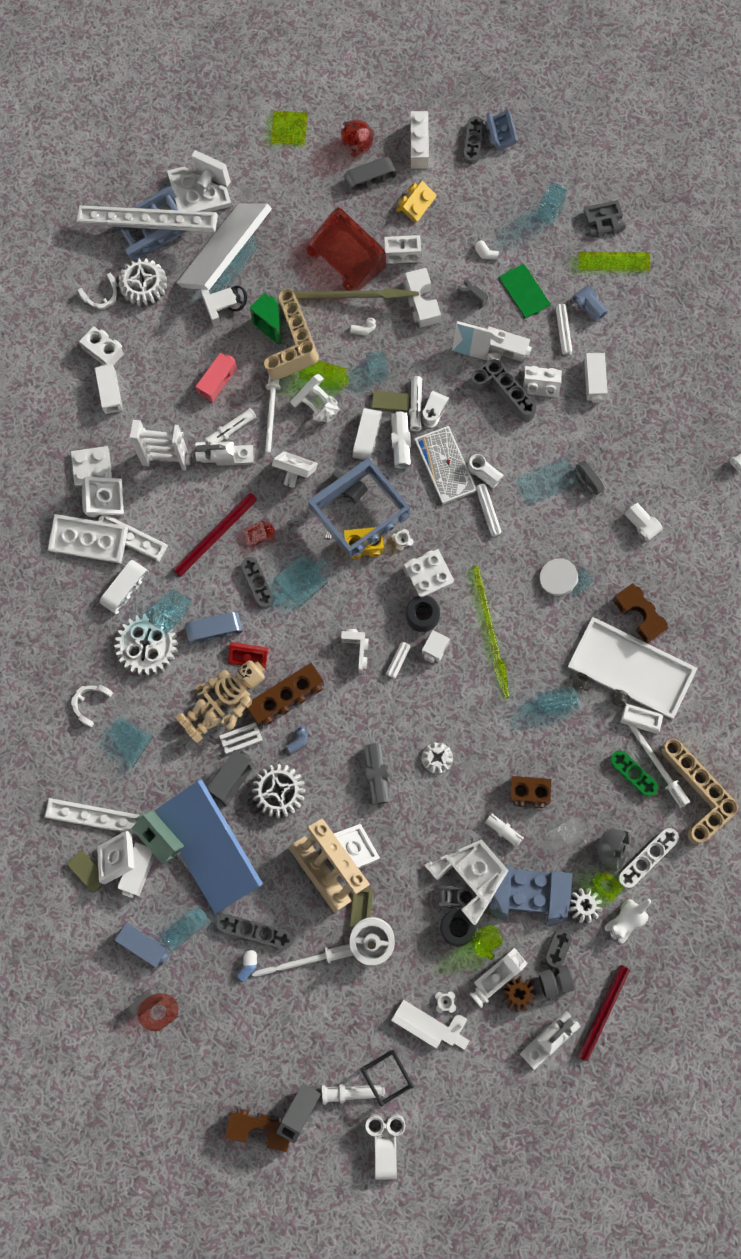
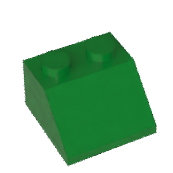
(266, 317)

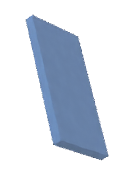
(209, 847)

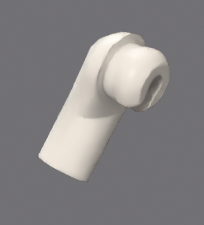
(484, 251)
(365, 329)

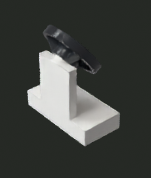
(222, 300)

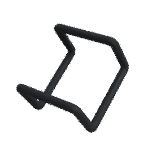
(410, 1084)

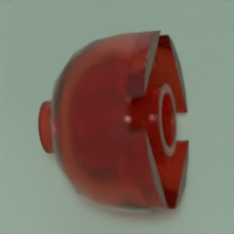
(357, 133)

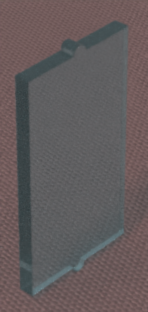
(548, 480)

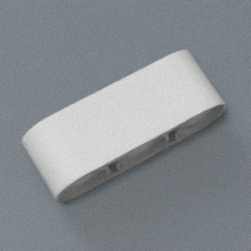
(366, 434)
(123, 586)

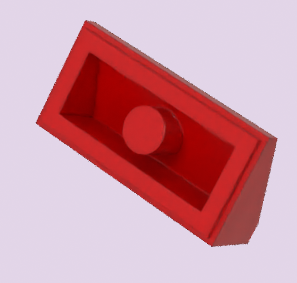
(241, 653)

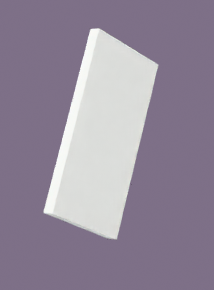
(223, 246)
(632, 666)

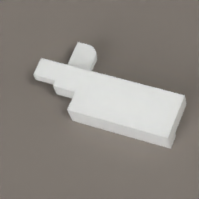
(429, 1028)

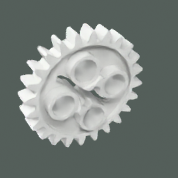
(129, 642)

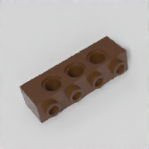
(273, 695)

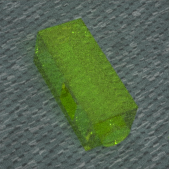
(334, 375)

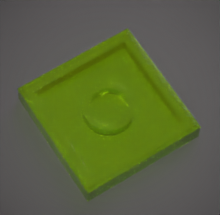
(289, 127)

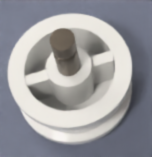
(372, 941)

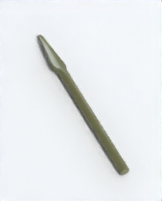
(387, 294)

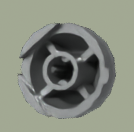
(612, 848)

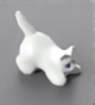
(630, 917)

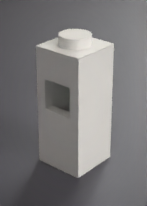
(512, 346)
(595, 377)
(108, 388)
(133, 881)

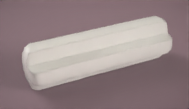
(398, 660)

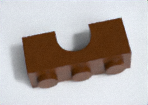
(633, 599)
(242, 1123)

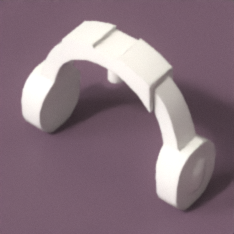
(84, 297)
(79, 692)

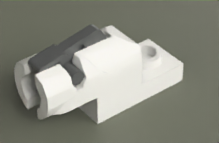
(224, 453)
(550, 1040)

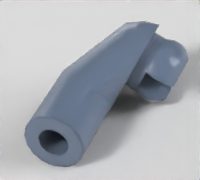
(300, 739)

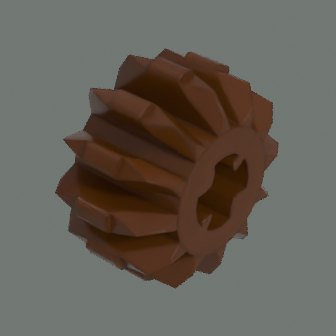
(517, 1001)

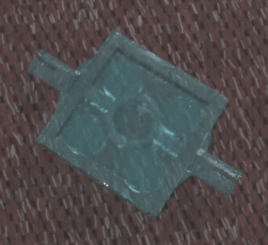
(301, 580)

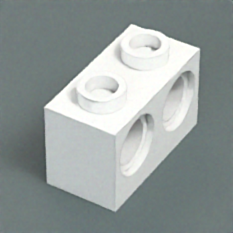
(402, 249)
(100, 349)

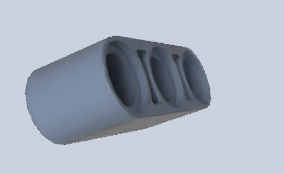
(212, 627)

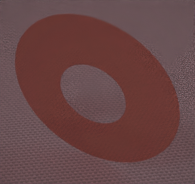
(157, 999)

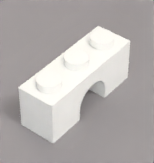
(419, 139)
(426, 311)

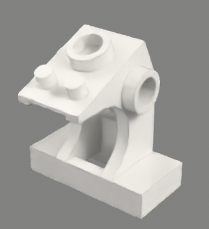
(310, 393)

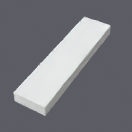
(139, 541)

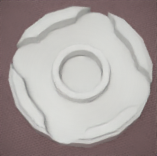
(558, 577)

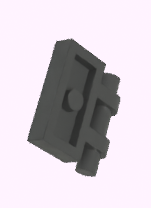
(604, 213)

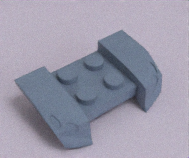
(534, 894)

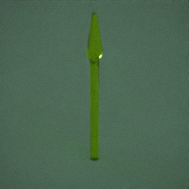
(499, 665)

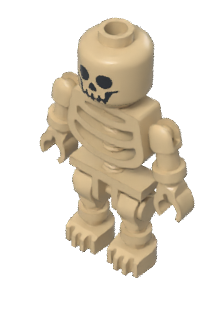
(249, 676)

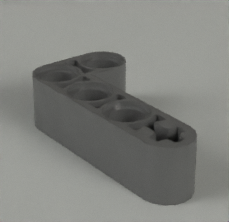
(506, 392)

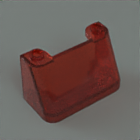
(347, 250)

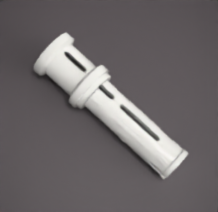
(342, 1093)

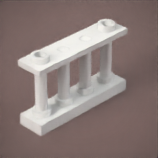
(159, 445)

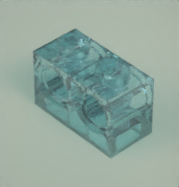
(552, 202)
(169, 610)

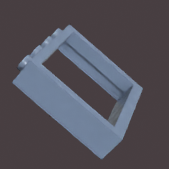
(341, 485)

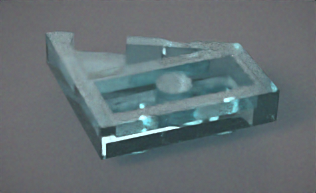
(130, 739)

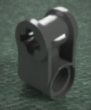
(453, 896)

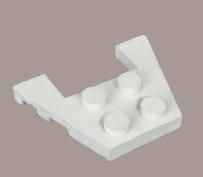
(480, 871)

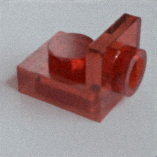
(259, 533)

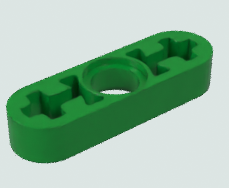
(627, 759)

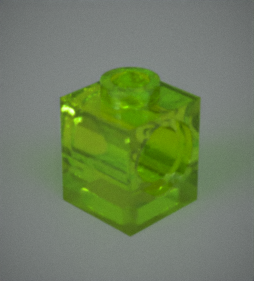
(616, 886)

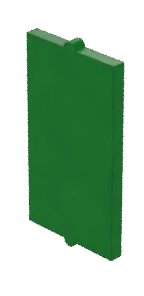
(524, 290)

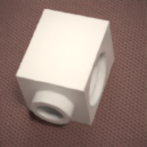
(435, 647)

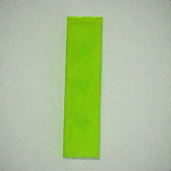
(614, 261)

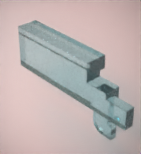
(237, 264)

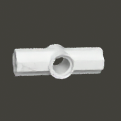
(400, 440)

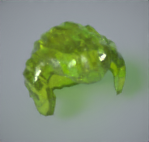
(485, 941)

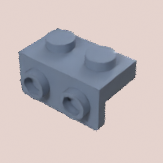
(501, 130)

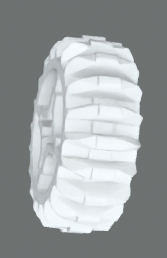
(130, 280)
(270, 793)

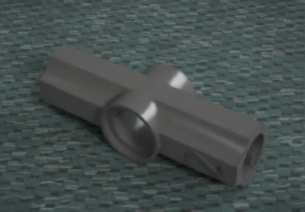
(376, 774)

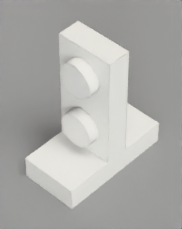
(501, 973)

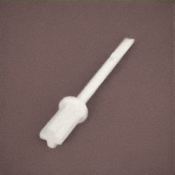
(272, 385)
(673, 787)
(331, 954)

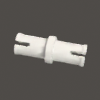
(504, 830)

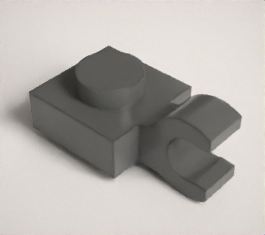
(475, 294)

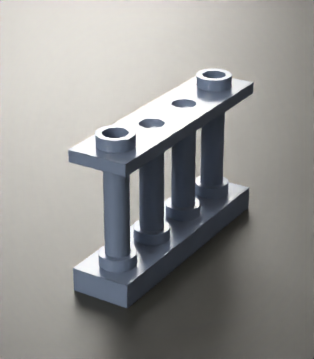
(158, 238)

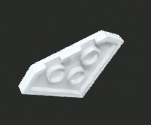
(193, 198)

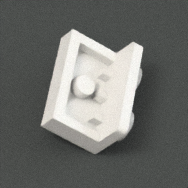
(542, 381)

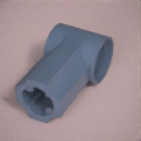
(588, 301)

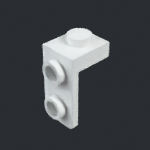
(356, 637)

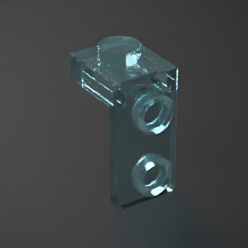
(185, 928)

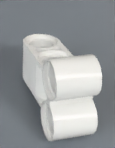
(385, 1146)

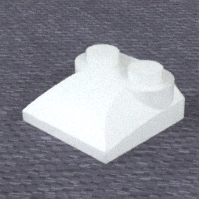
(102, 496)

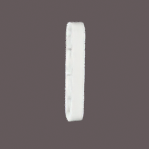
(648, 858)

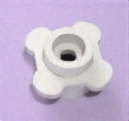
(407, 540)
(450, 1002)

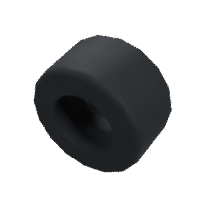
(423, 625)
(448, 936)

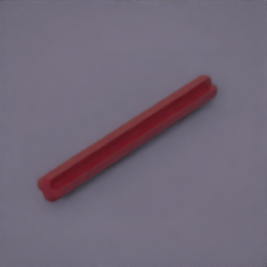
(603, 1013)

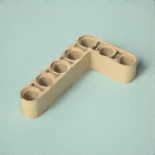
(298, 356)
(702, 789)

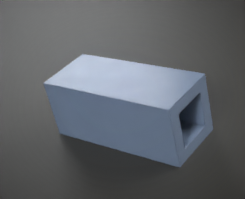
(142, 945)

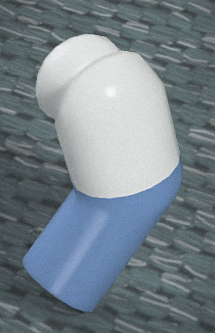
(249, 965)

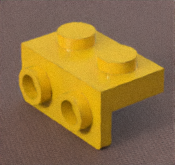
(416, 201)

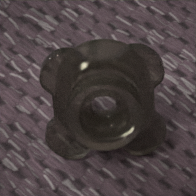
(580, 681)
(620, 698)

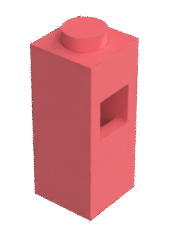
(216, 377)

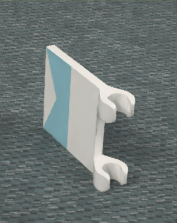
(476, 341)

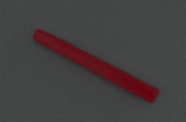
(215, 534)

